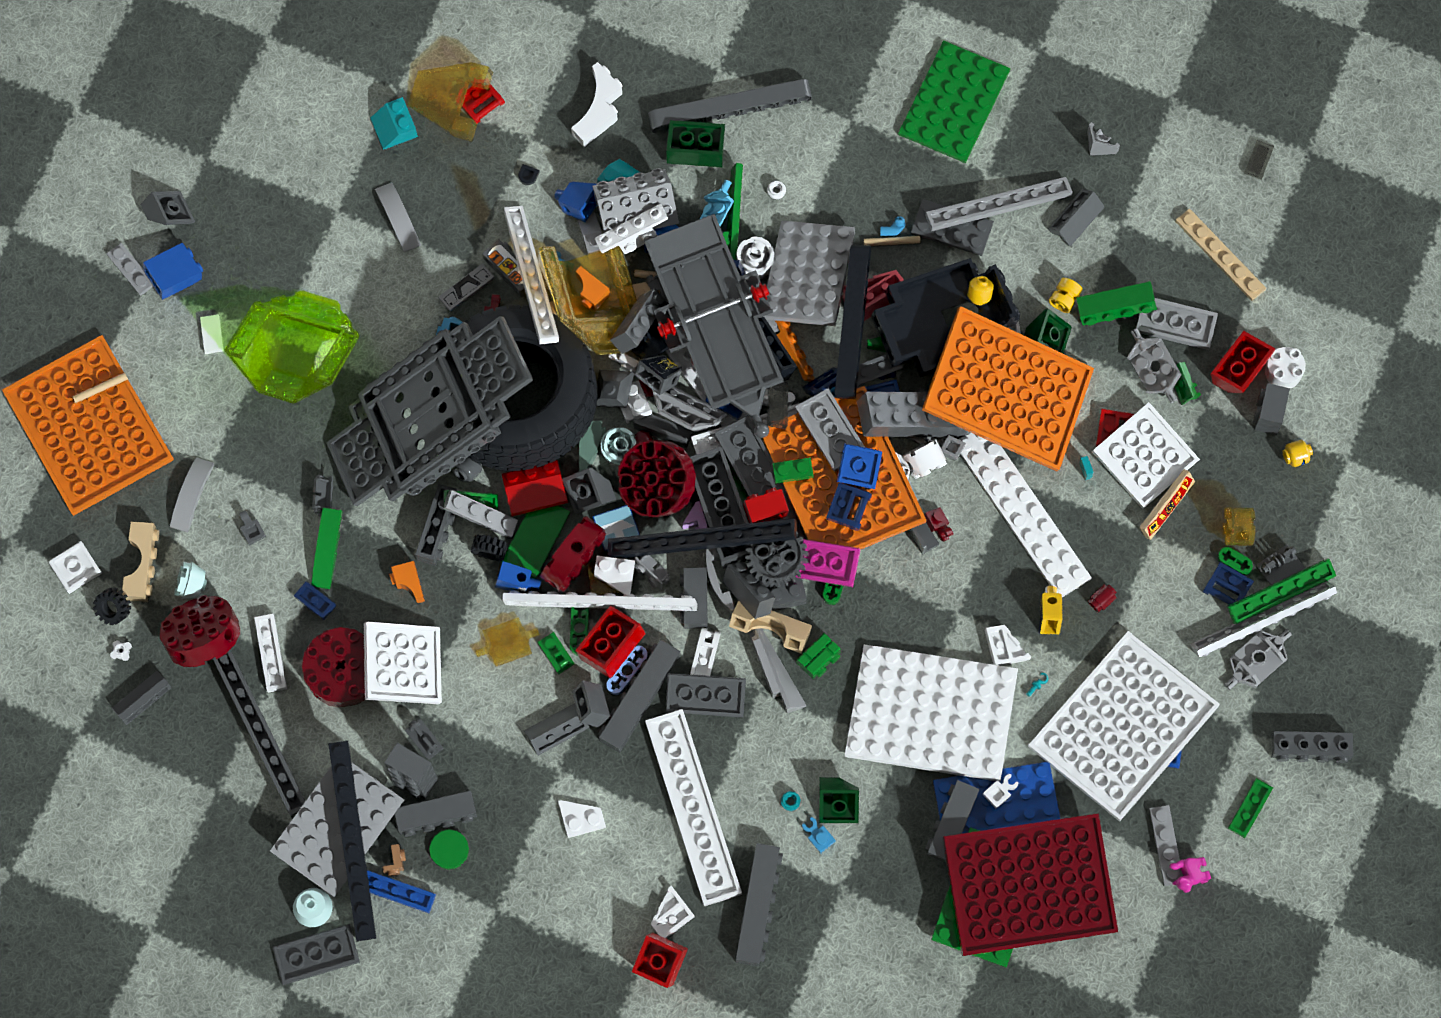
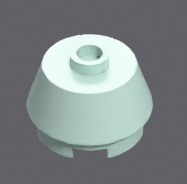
(616, 443)
(190, 581)
(312, 907)

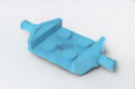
(718, 203)

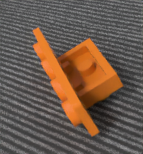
(790, 343)

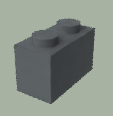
(590, 703)

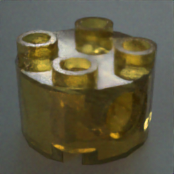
(1239, 526)

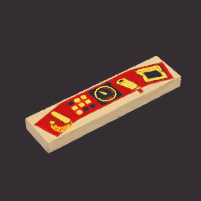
(1167, 504)

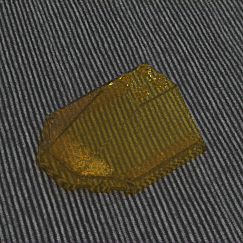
(564, 291)

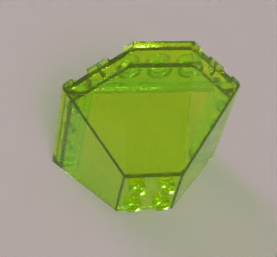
(292, 345)

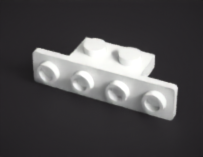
(632, 232)

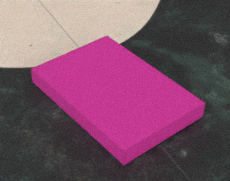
(830, 563)

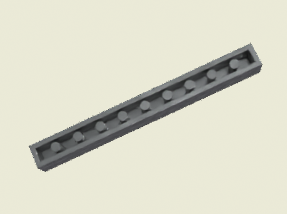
(260, 733)

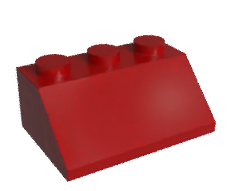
(1241, 363)
(534, 488)

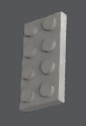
(1179, 324)
(828, 426)

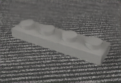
(480, 514)
(1165, 843)

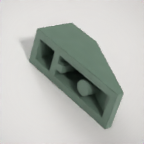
(590, 445)

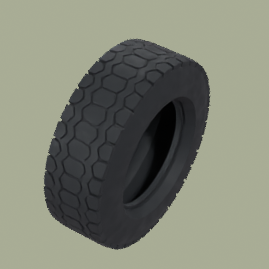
(563, 419)

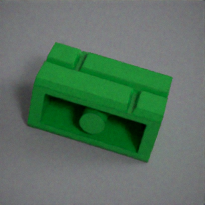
(819, 656)

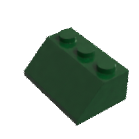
(695, 143)

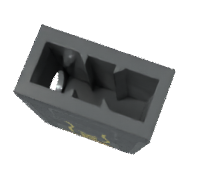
(659, 373)

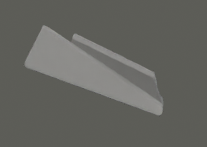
(775, 673)

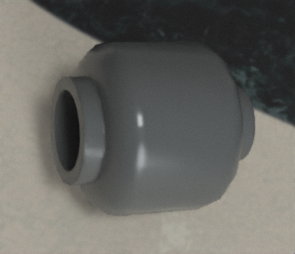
(467, 470)

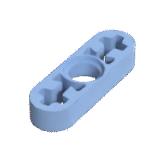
(628, 678)

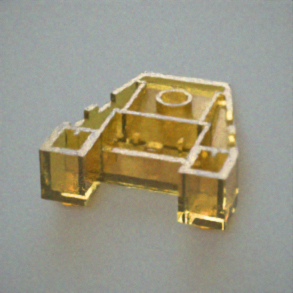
(441, 93)

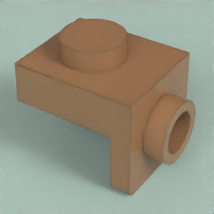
(398, 858)

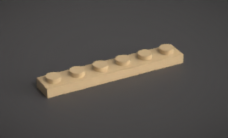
(1220, 254)

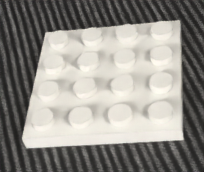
(1145, 455)
(402, 663)

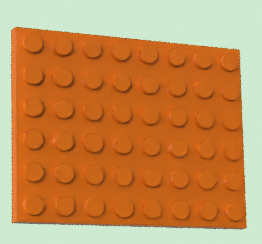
(1008, 389)
(93, 443)
(892, 503)

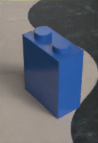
(172, 270)

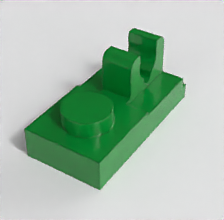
(1184, 386)
(556, 653)

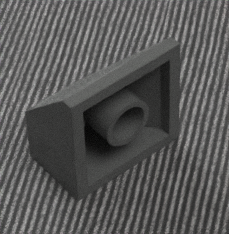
(167, 208)
(614, 388)
(588, 490)

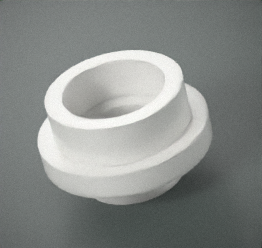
(776, 184)

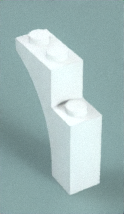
(600, 114)

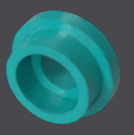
(790, 794)

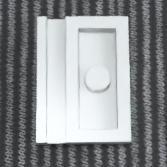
(637, 404)

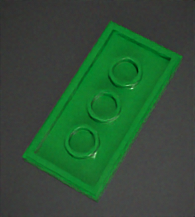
(536, 538)

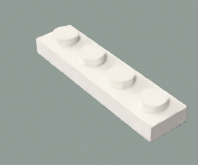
(270, 653)

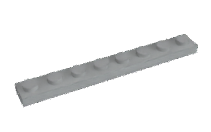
(998, 204)
(1256, 623)

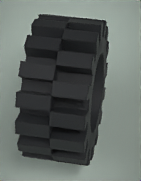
(489, 547)
(118, 600)

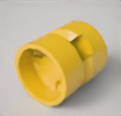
(1065, 295)

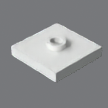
(75, 567)

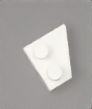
(615, 572)
(1004, 647)
(581, 818)
(671, 914)

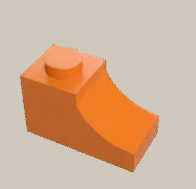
(594, 291)
(406, 577)

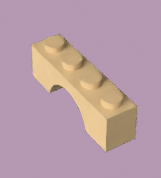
(137, 584)
(791, 631)

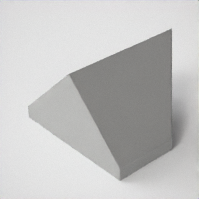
(1099, 143)

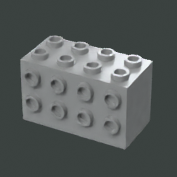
(631, 196)

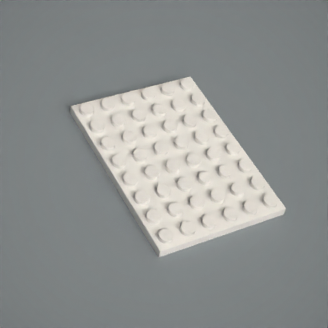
(931, 713)
(1123, 726)

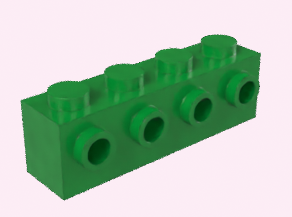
(1116, 303)

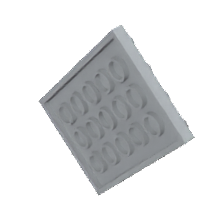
(809, 272)
(314, 837)

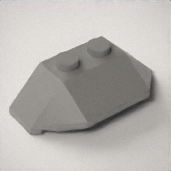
(687, 410)

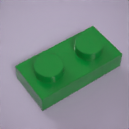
(793, 470)

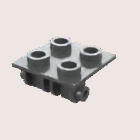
(1280, 564)

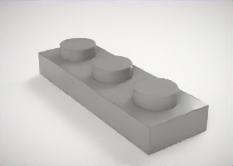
(130, 269)

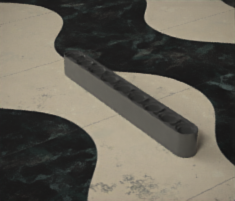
(732, 104)

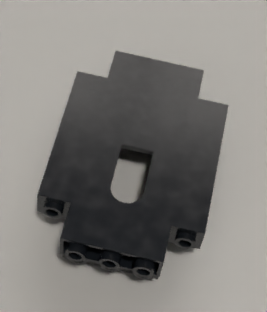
(914, 322)

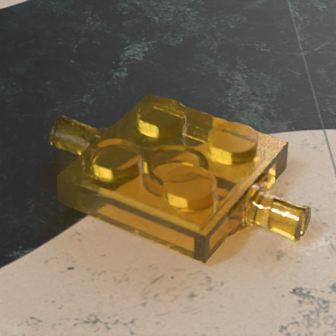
(507, 642)

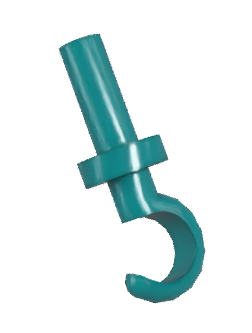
(1036, 685)

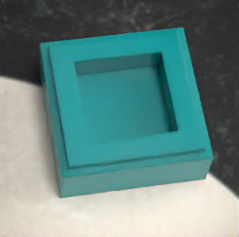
(1086, 467)

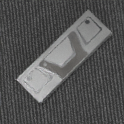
(466, 287)

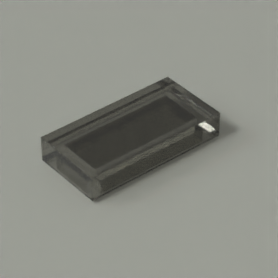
(1259, 159)

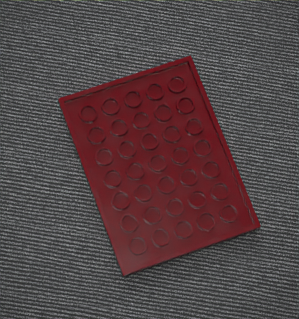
(1030, 884)

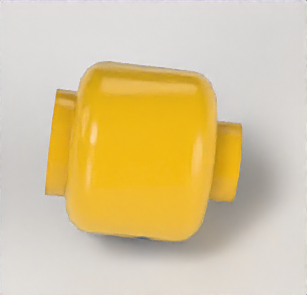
(980, 290)
(1297, 453)

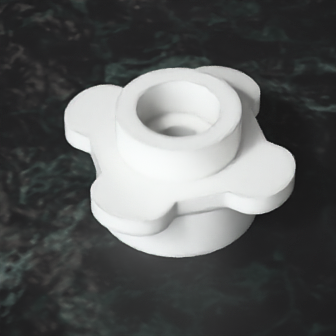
(124, 655)

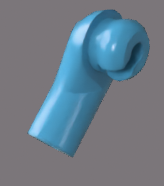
(895, 228)

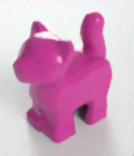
(1192, 874)

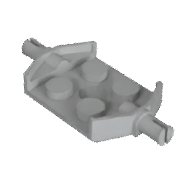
(1144, 355)
(1252, 673)

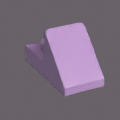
(695, 517)

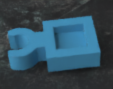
(820, 837)

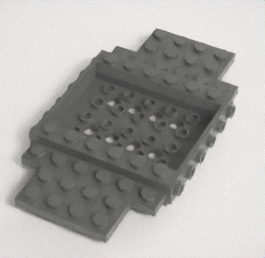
(473, 381)

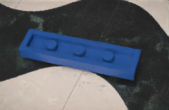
(400, 892)

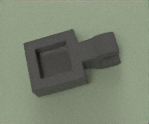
(252, 529)

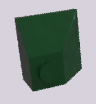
(1049, 330)
(838, 801)

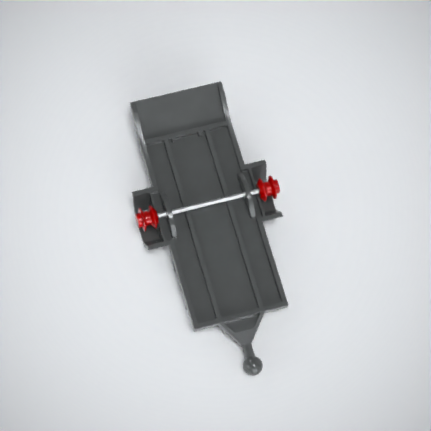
(715, 316)

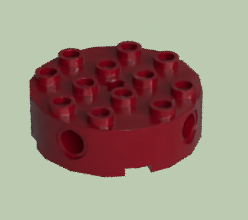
(656, 478)
(573, 553)
(199, 631)
(321, 663)

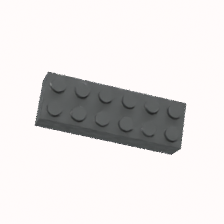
(901, 416)
(719, 499)

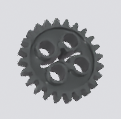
(787, 570)

